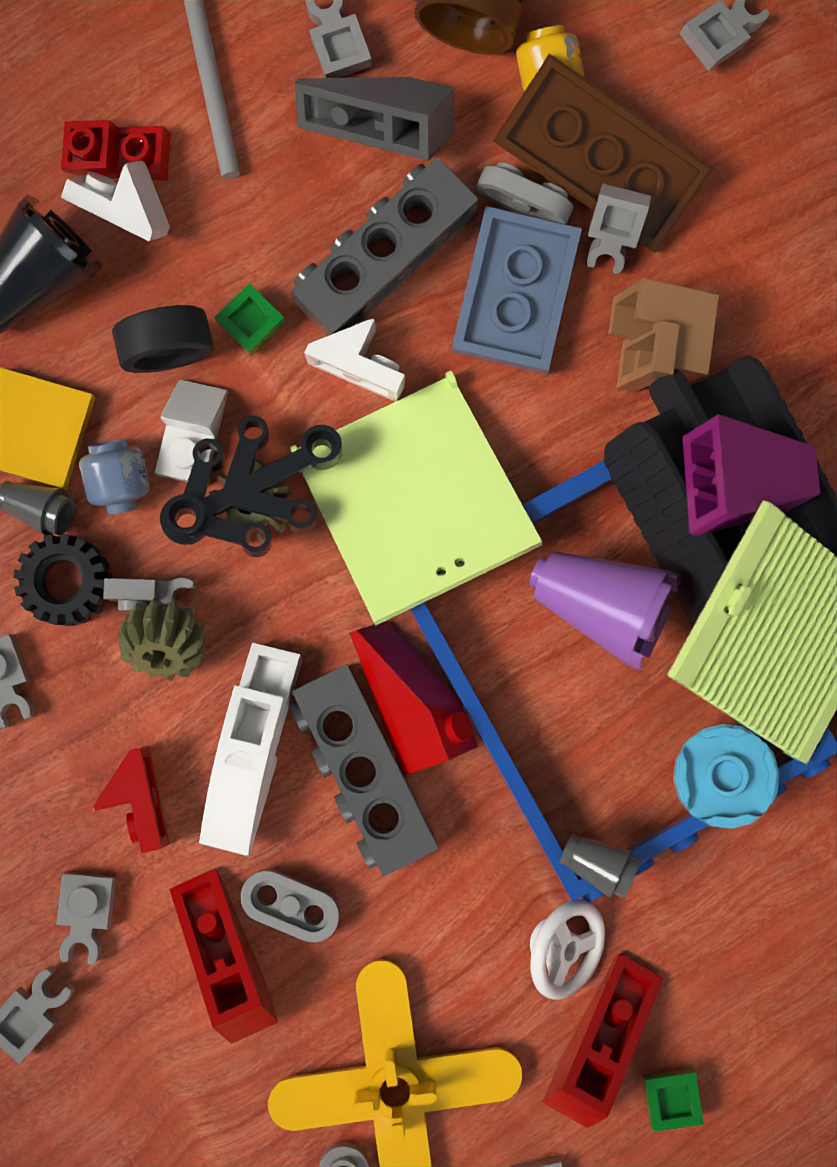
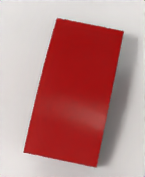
(105, 148)

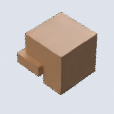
(662, 332)

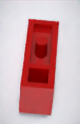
(414, 702)
(222, 958)
(603, 1043)

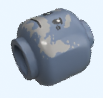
(114, 475)

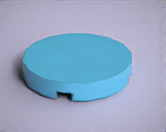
(726, 776)

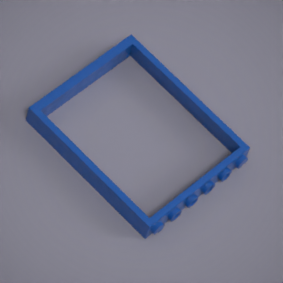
(675, 835)

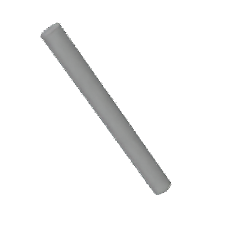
(212, 89)

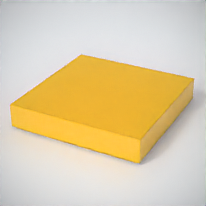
(41, 428)

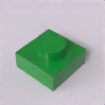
(250, 319)
(673, 1099)

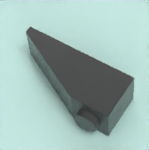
(379, 112)

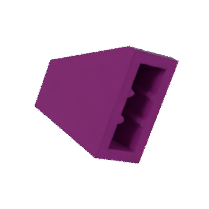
(739, 467)

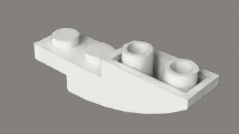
(248, 749)

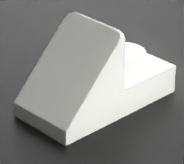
(130, 206)
(344, 357)
(189, 416)

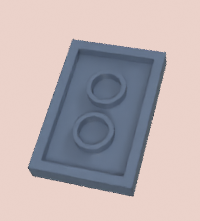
(516, 290)

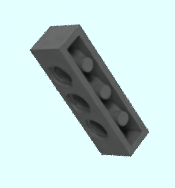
(425, 187)
(382, 848)

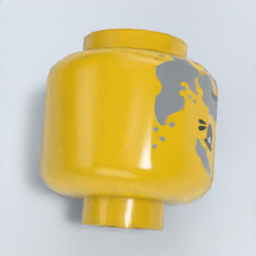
(541, 43)

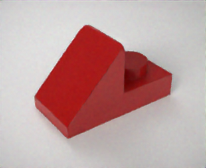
(136, 784)

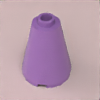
(607, 601)

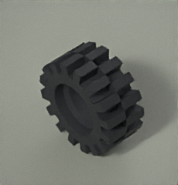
(33, 576)

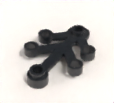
(245, 489)

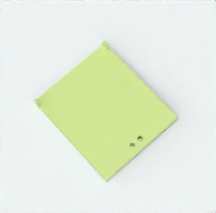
(418, 499)
(770, 637)

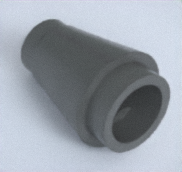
(38, 507)
(601, 864)

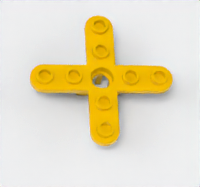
(391, 1053)

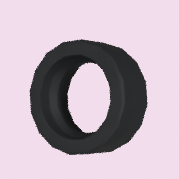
(162, 338)

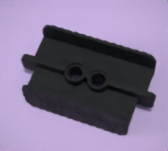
(651, 478)

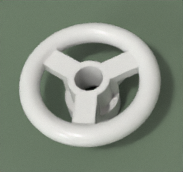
(560, 948)

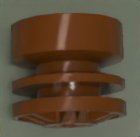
(471, 24)

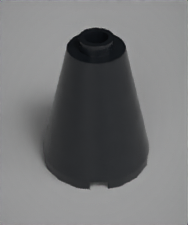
(38, 262)

